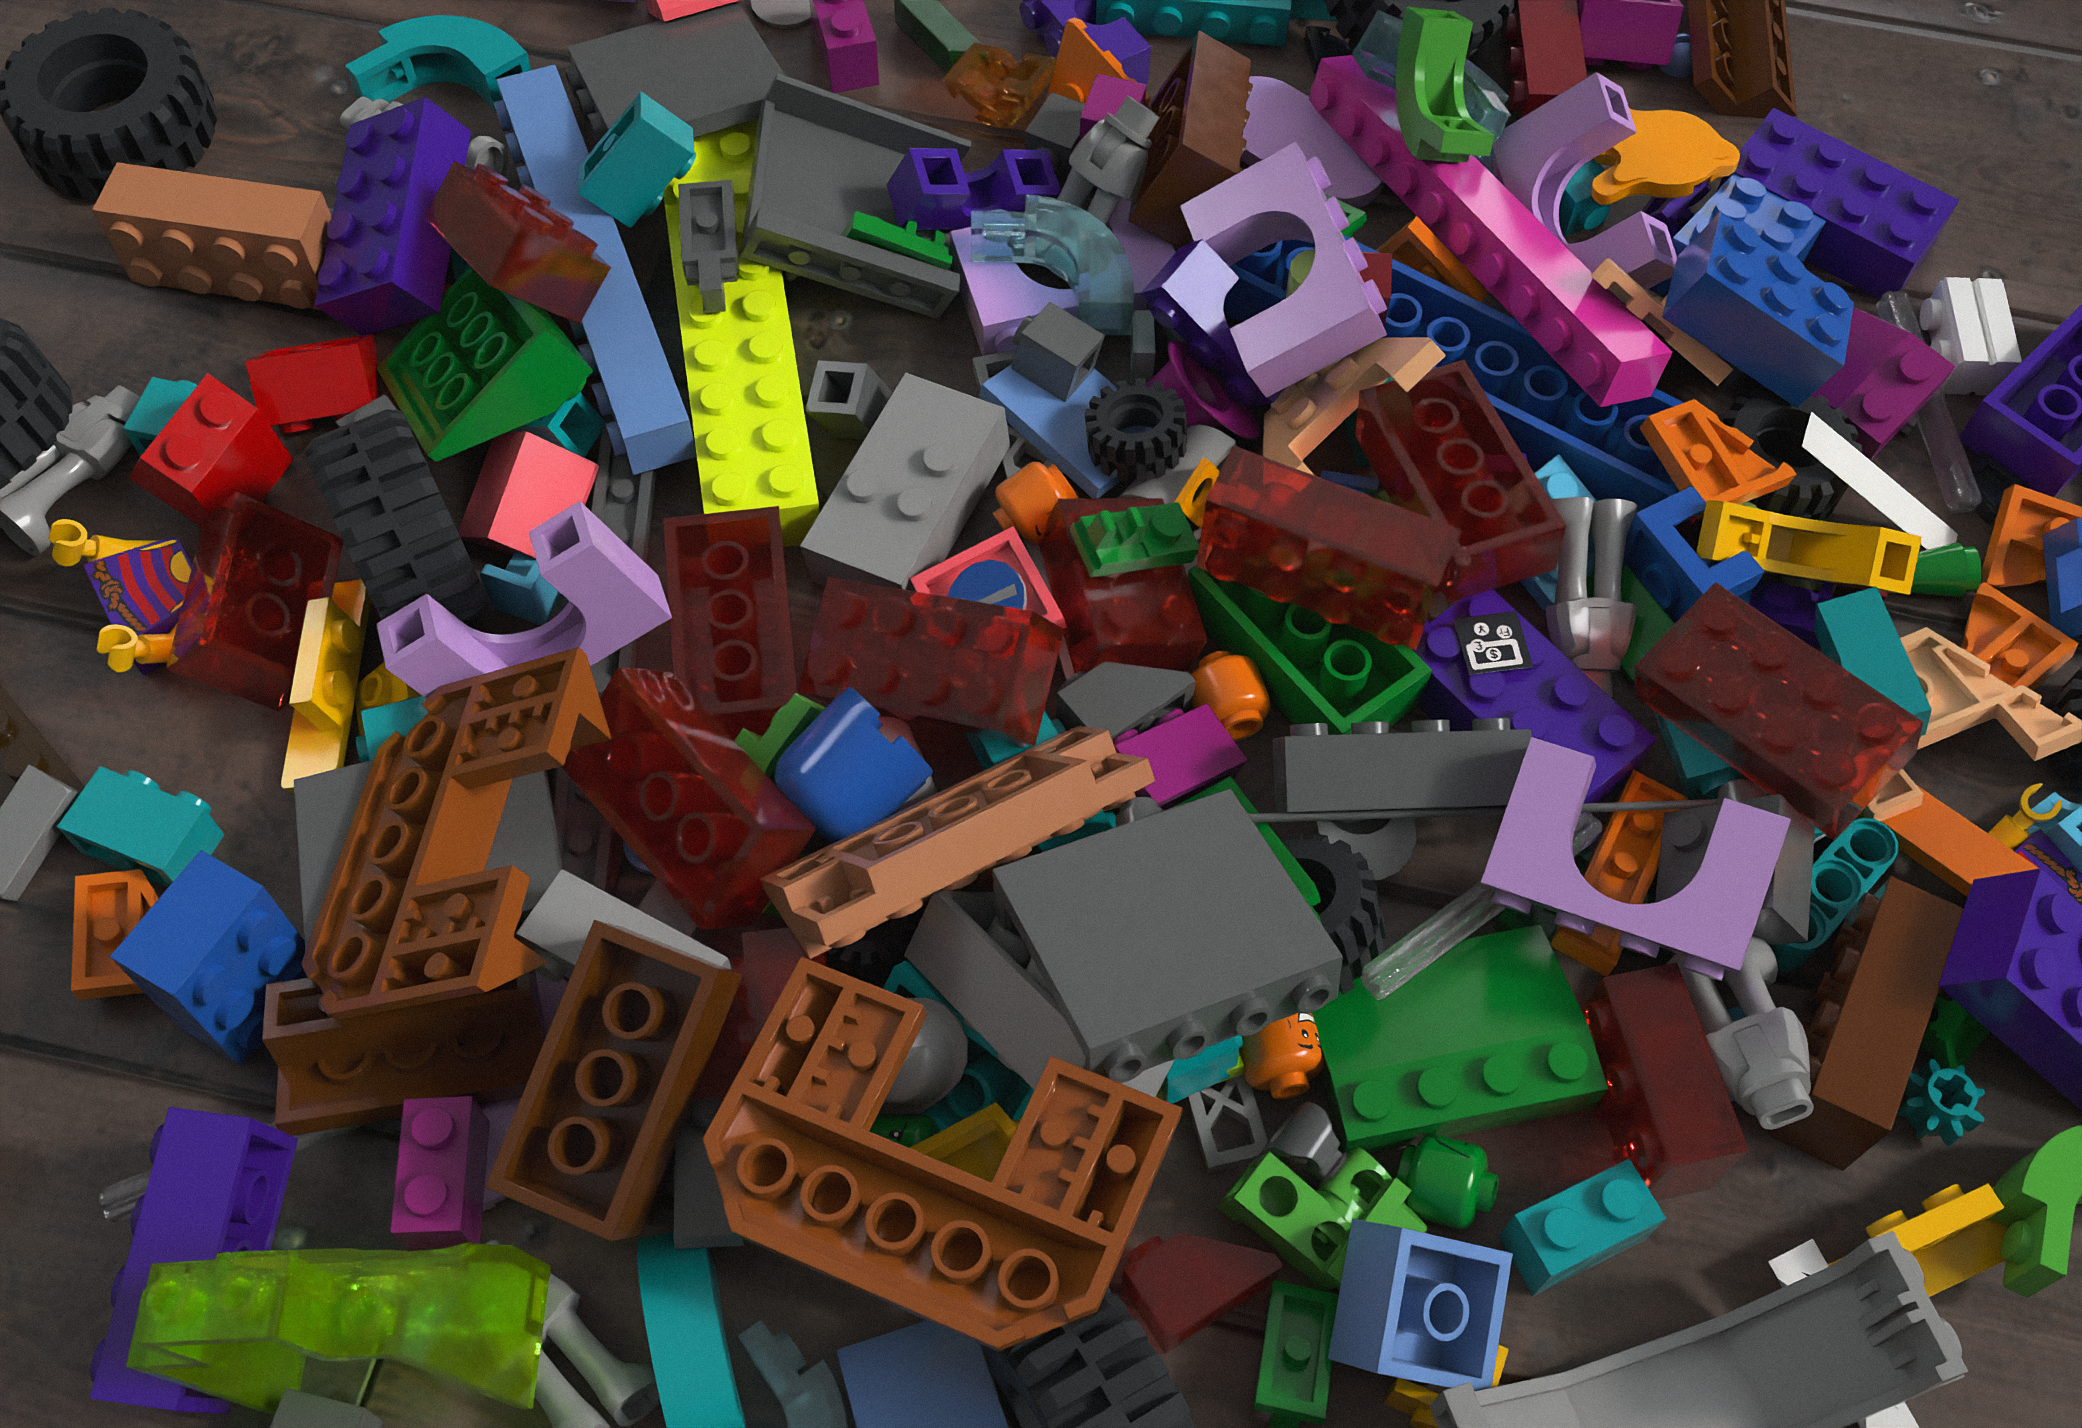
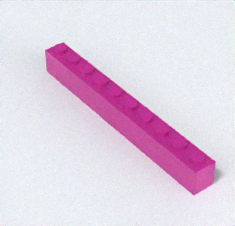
(1499, 243)

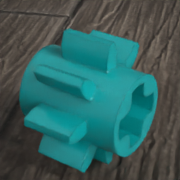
(1957, 1103)

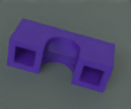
(1119, 37)
(939, 195)
(1190, 299)

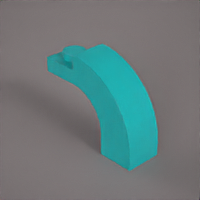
(438, 51)
(687, 1335)

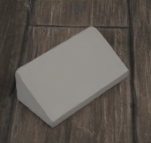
(30, 827)

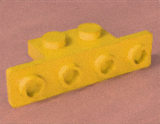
(326, 681)
(1952, 1236)

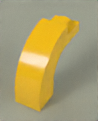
(1811, 548)

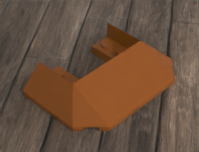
(410, 893)
(905, 1226)

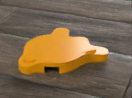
(1663, 158)

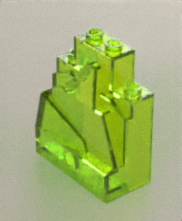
(253, 1316)

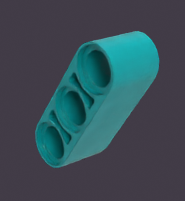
(1845, 880)

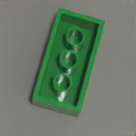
(1309, 664)

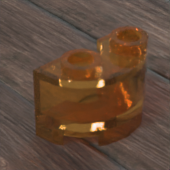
(998, 83)

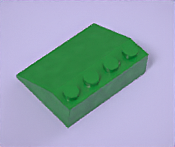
(480, 368)
(1459, 1047)

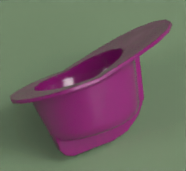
(1204, 394)

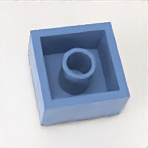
(1420, 1306)

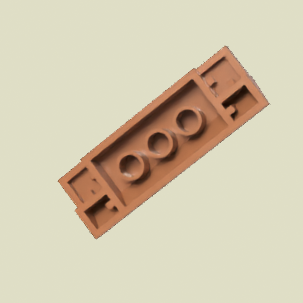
(952, 837)

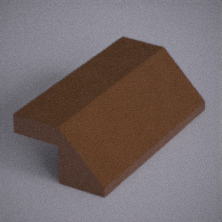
(1742, 56)
(369, 1063)

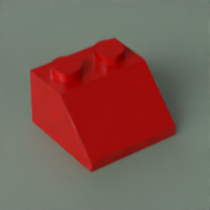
(314, 381)
(210, 452)

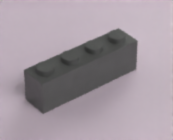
(1397, 768)

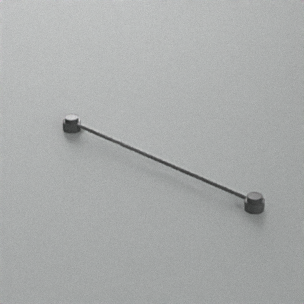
(1734, 790)

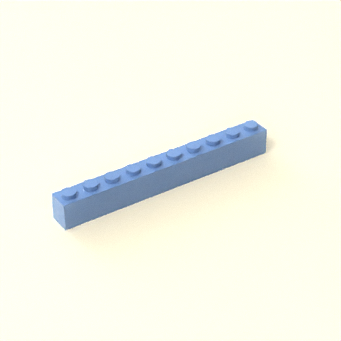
(618, 329)

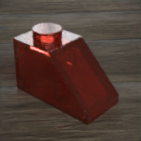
(1192, 1283)

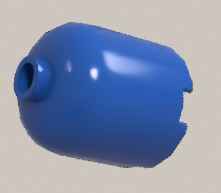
(846, 770)

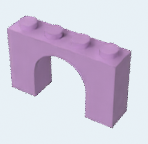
(1547, 148)
(1002, 296)
(1333, 306)
(609, 605)
(1703, 922)

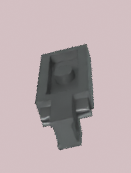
(709, 239)

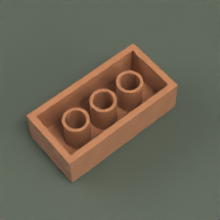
(215, 234)

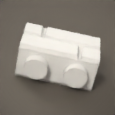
(1973, 332)

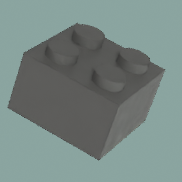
(1787, 900)

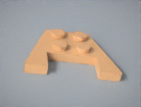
(1650, 307)
(1323, 400)
(1964, 696)

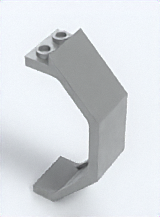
(1792, 1359)

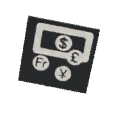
(1493, 642)

